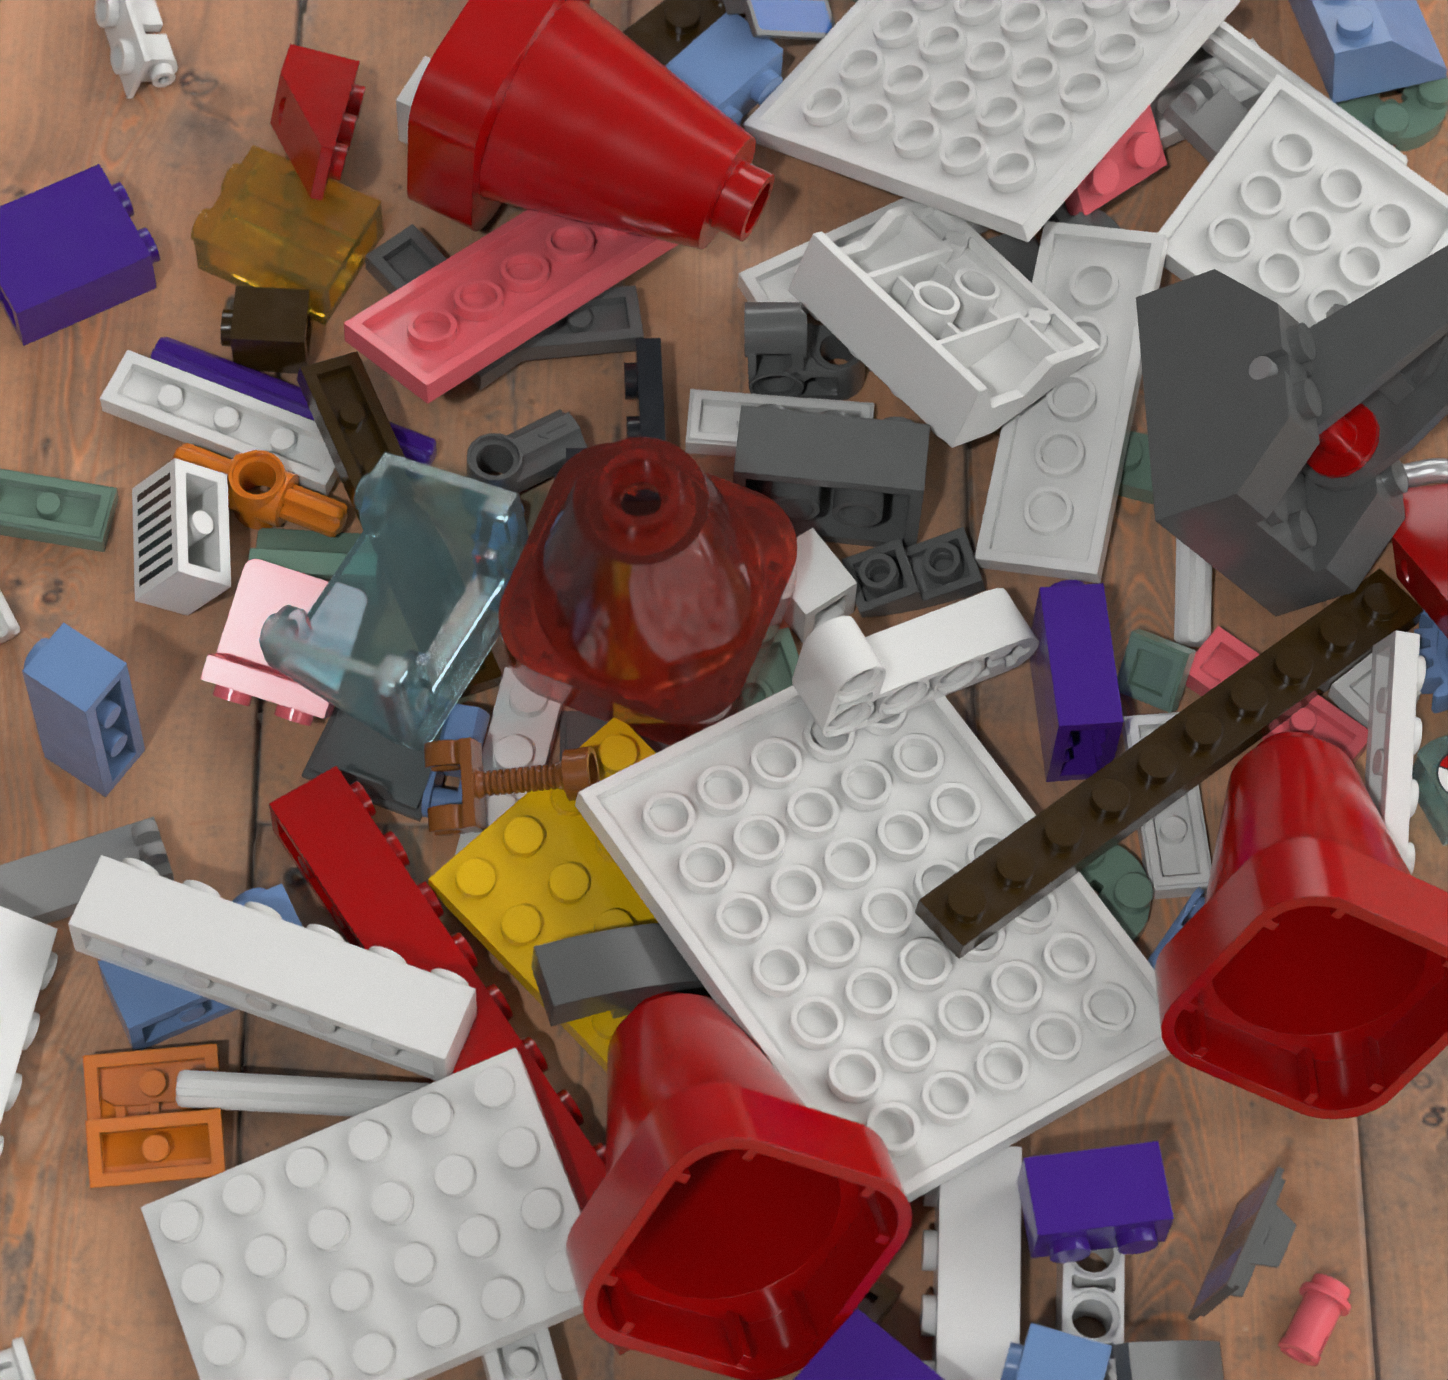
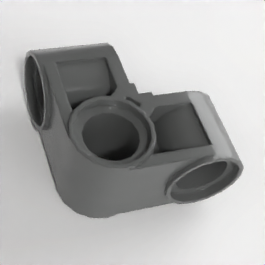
(793, 356)

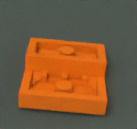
(139, 1129)

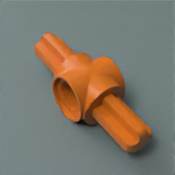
(281, 503)

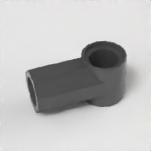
(526, 454)

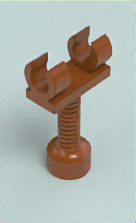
(572, 774)

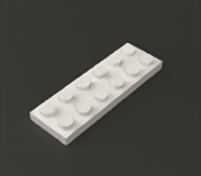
(1067, 450)

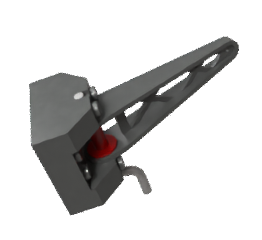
(1289, 437)

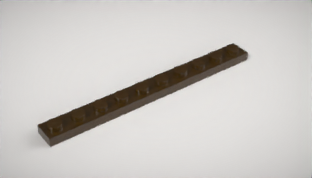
(1163, 766)

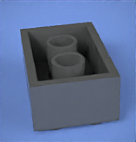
(836, 471)

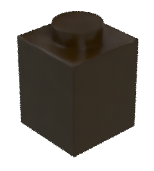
(269, 328)

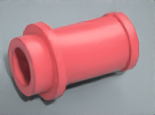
(1315, 1319)

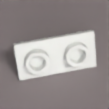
(134, 53)

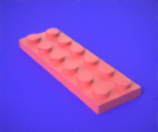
(494, 298)

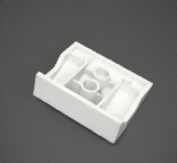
(941, 320)

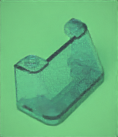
(408, 603)

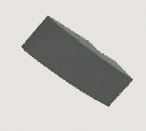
(609, 972)

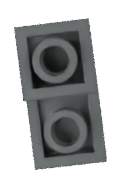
(914, 577)
(1169, 1360)

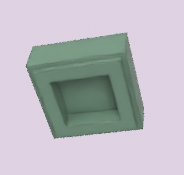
(1155, 670)

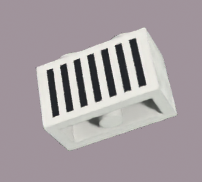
(181, 537)

